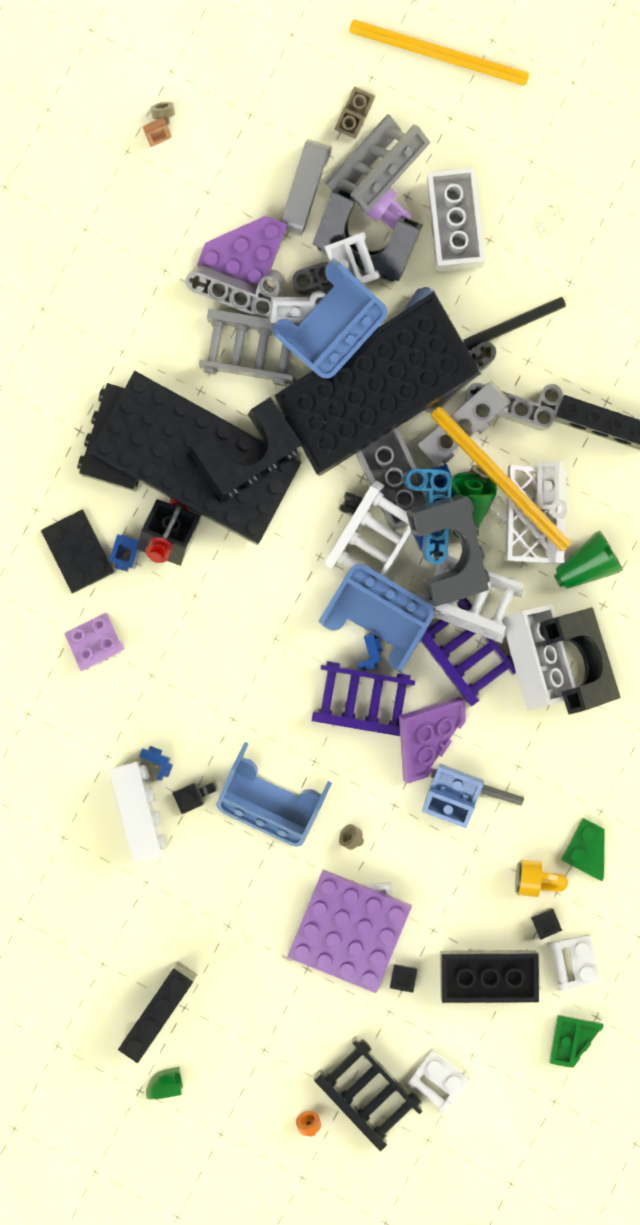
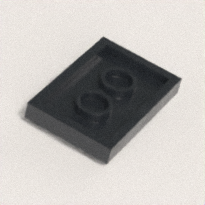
(77, 551)

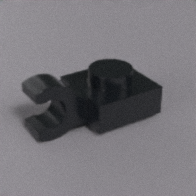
(191, 797)

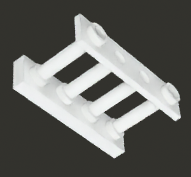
(363, 517)
(471, 619)

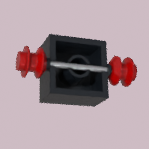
(168, 532)

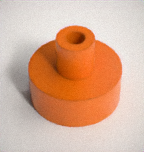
(308, 1123)

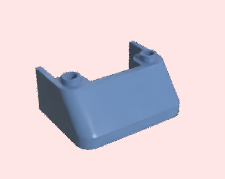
(267, 805)

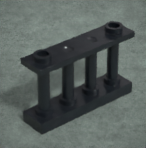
(362, 1115)

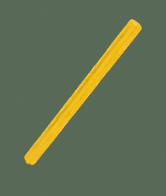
(439, 52)
(500, 479)

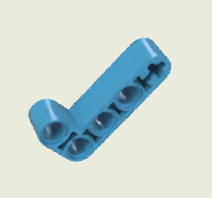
(432, 493)

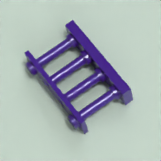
(456, 672)
(348, 717)

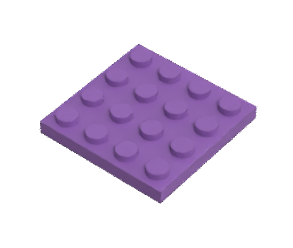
(349, 931)

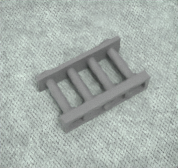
(387, 171)
(243, 324)

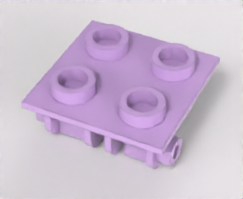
(94, 641)

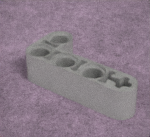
(305, 185)
(233, 286)
(532, 408)

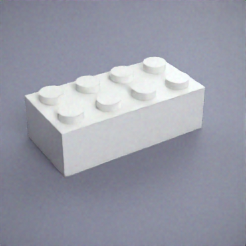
(455, 219)
(540, 667)
(137, 811)

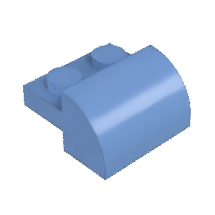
(452, 795)

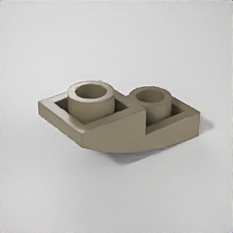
(355, 112)

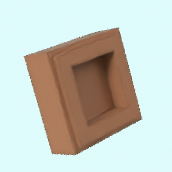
(156, 132)

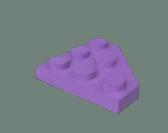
(246, 250)
(427, 735)

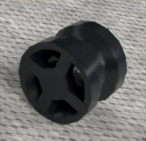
(350, 503)

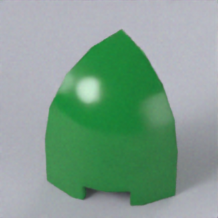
(165, 1084)

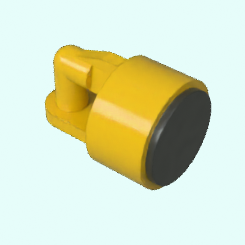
(531, 879)

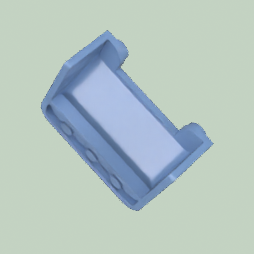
(335, 324)
(382, 610)

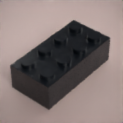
(489, 976)

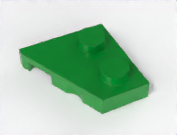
(587, 849)
(572, 1039)

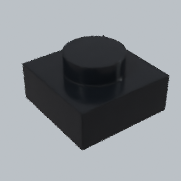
(546, 923)
(403, 978)

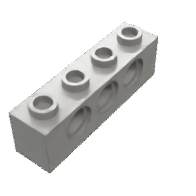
(489, 395)

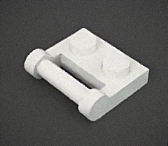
(342, 252)
(582, 962)
(443, 1075)

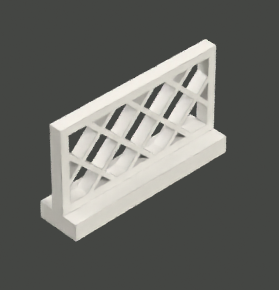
(552, 553)

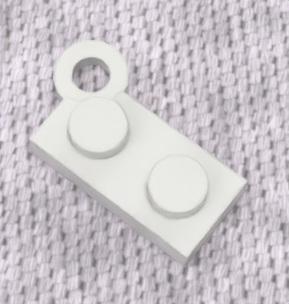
(292, 308)
(551, 488)

